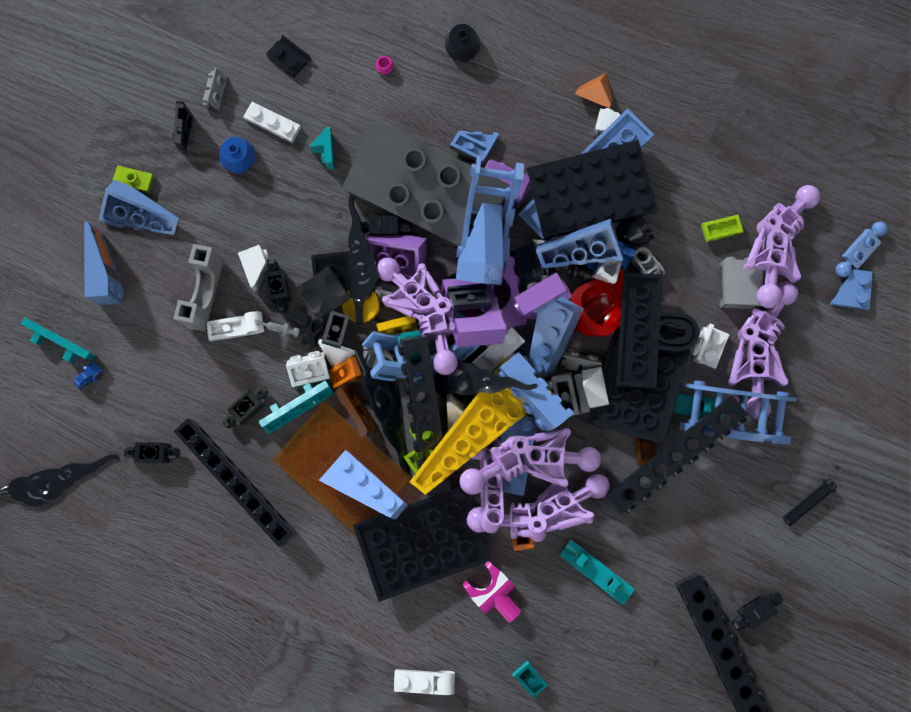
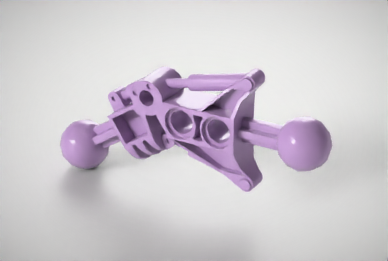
(782, 230)
(431, 318)
(767, 327)
(509, 463)
(549, 501)

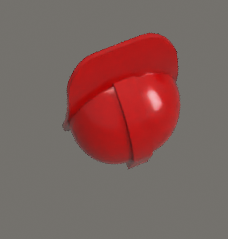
(600, 305)

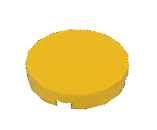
(370, 308)

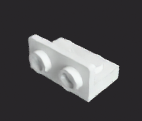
(710, 347)
(307, 368)

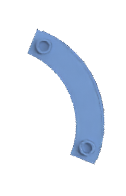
(516, 178)
(391, 370)
(761, 434)

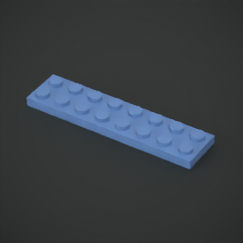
(622, 130)

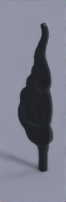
(361, 265)
(470, 379)
(385, 406)
(49, 483)

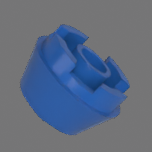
(237, 155)

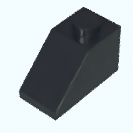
(335, 329)

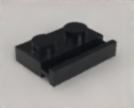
(288, 56)
(527, 264)
(469, 297)

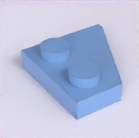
(474, 144)
(855, 291)

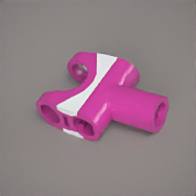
(495, 594)

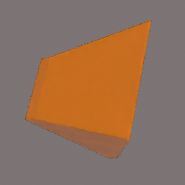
(597, 91)

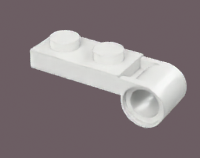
(235, 326)
(496, 353)
(424, 682)

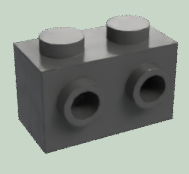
(563, 386)

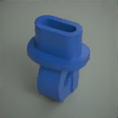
(90, 374)

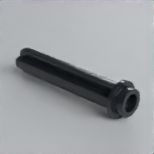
(810, 501)

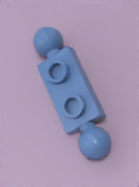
(861, 249)

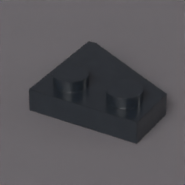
(182, 125)

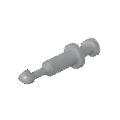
(279, 328)

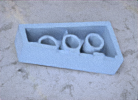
(358, 482)

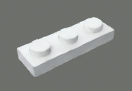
(272, 122)

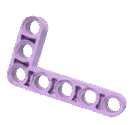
(491, 492)

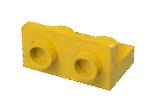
(398, 326)

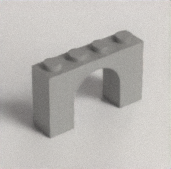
(208, 270)

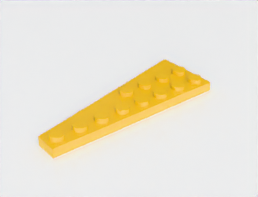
(475, 428)

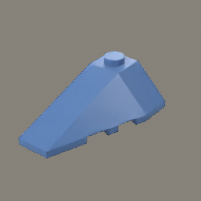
(130, 208)
(484, 248)

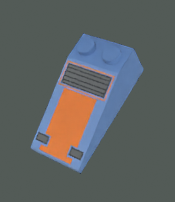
(100, 274)

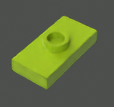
(137, 179)
(722, 228)

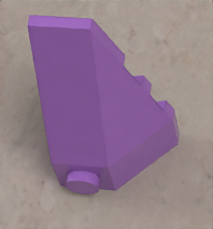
(406, 250)

